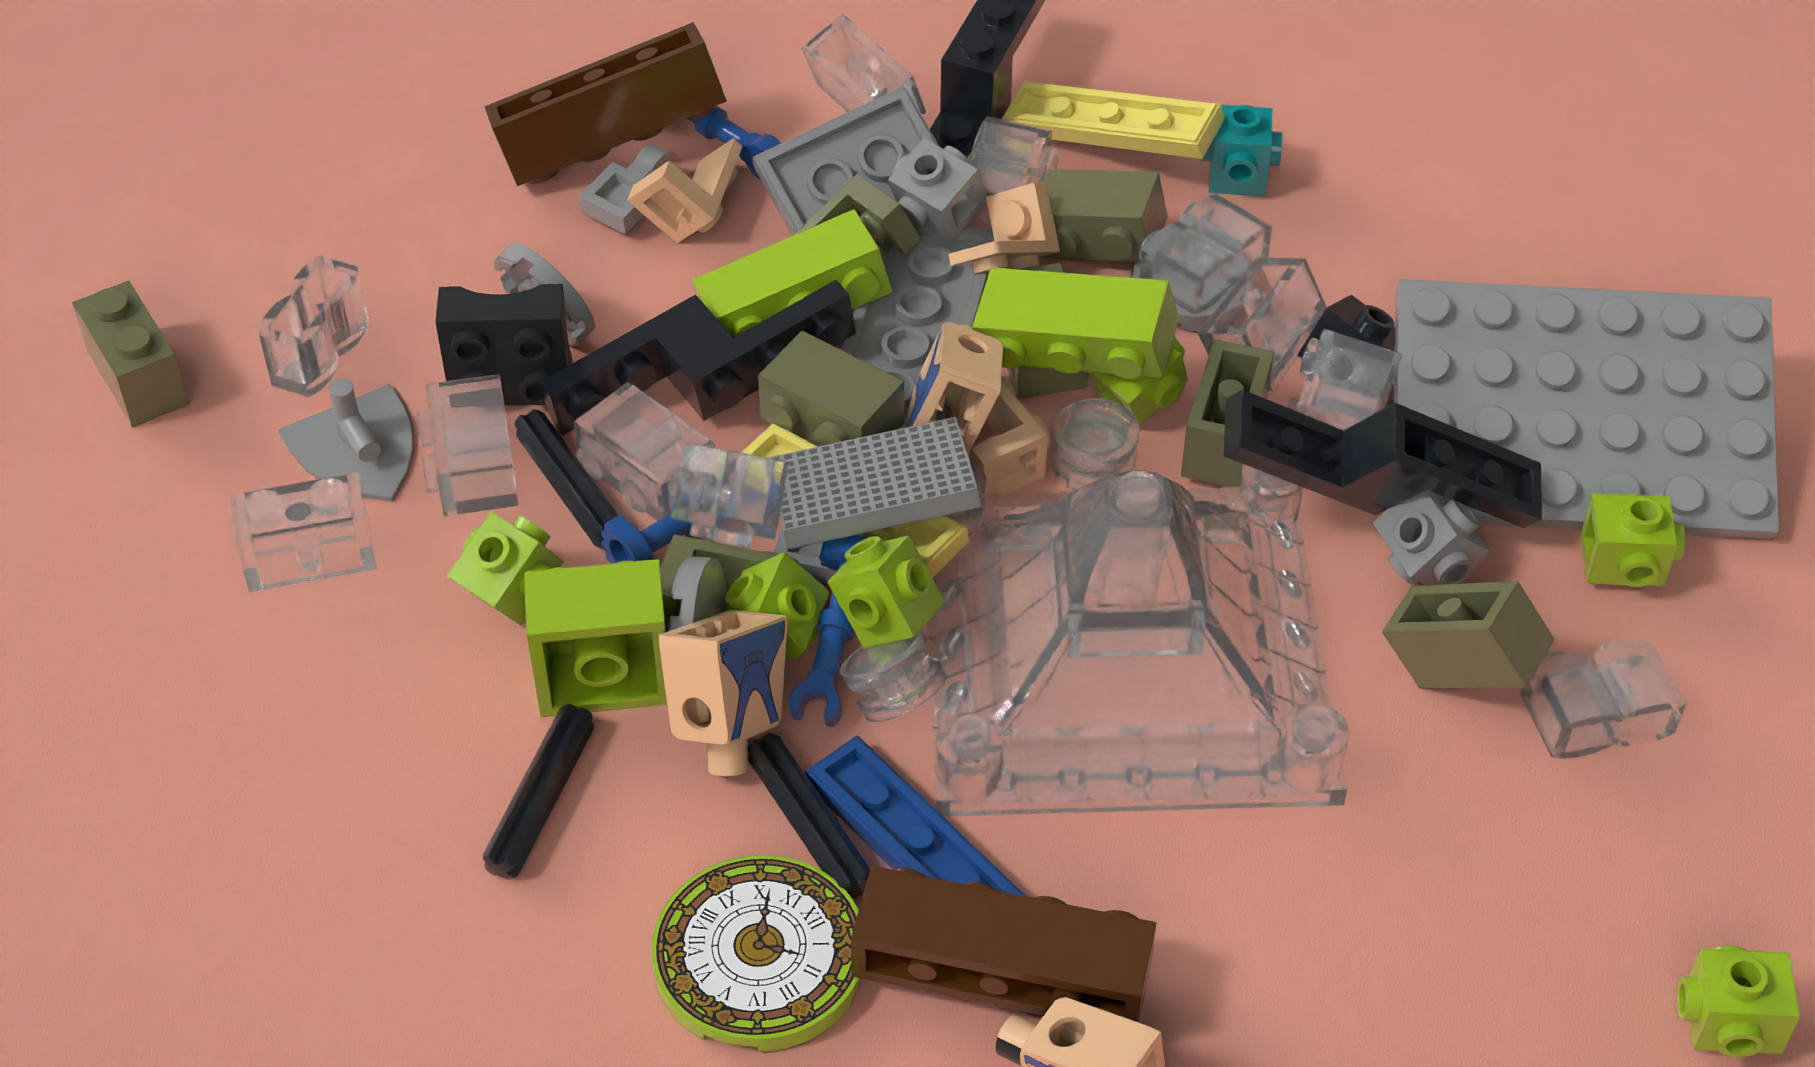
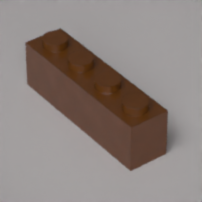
(606, 105)
(998, 945)

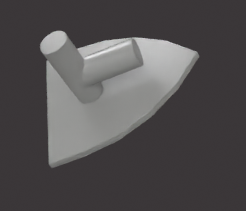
(356, 436)

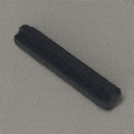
(565, 474)
(538, 792)
(808, 813)

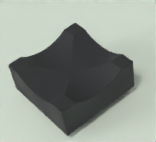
(505, 335)

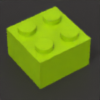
(596, 636)

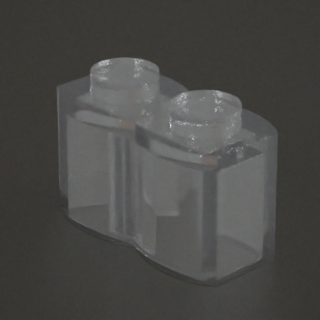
(1010, 157)
(1204, 251)
(314, 326)
(1603, 699)

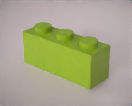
(793, 268)
(1079, 321)

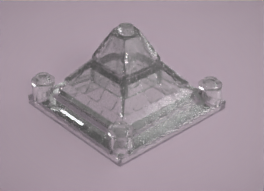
(1132, 653)

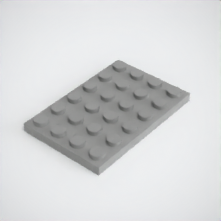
(1604, 393)

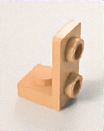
(687, 204)
(1021, 231)
(1017, 450)

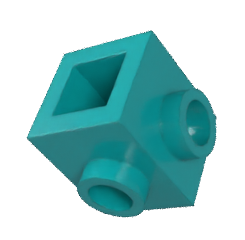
(1243, 140)

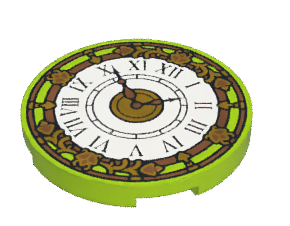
(756, 952)

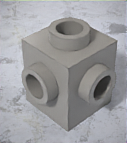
(938, 189)
(1432, 539)

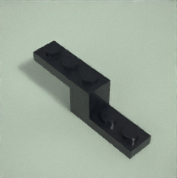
(979, 69)
(695, 355)
(1382, 459)

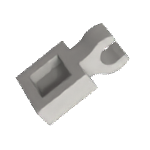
(608, 194)

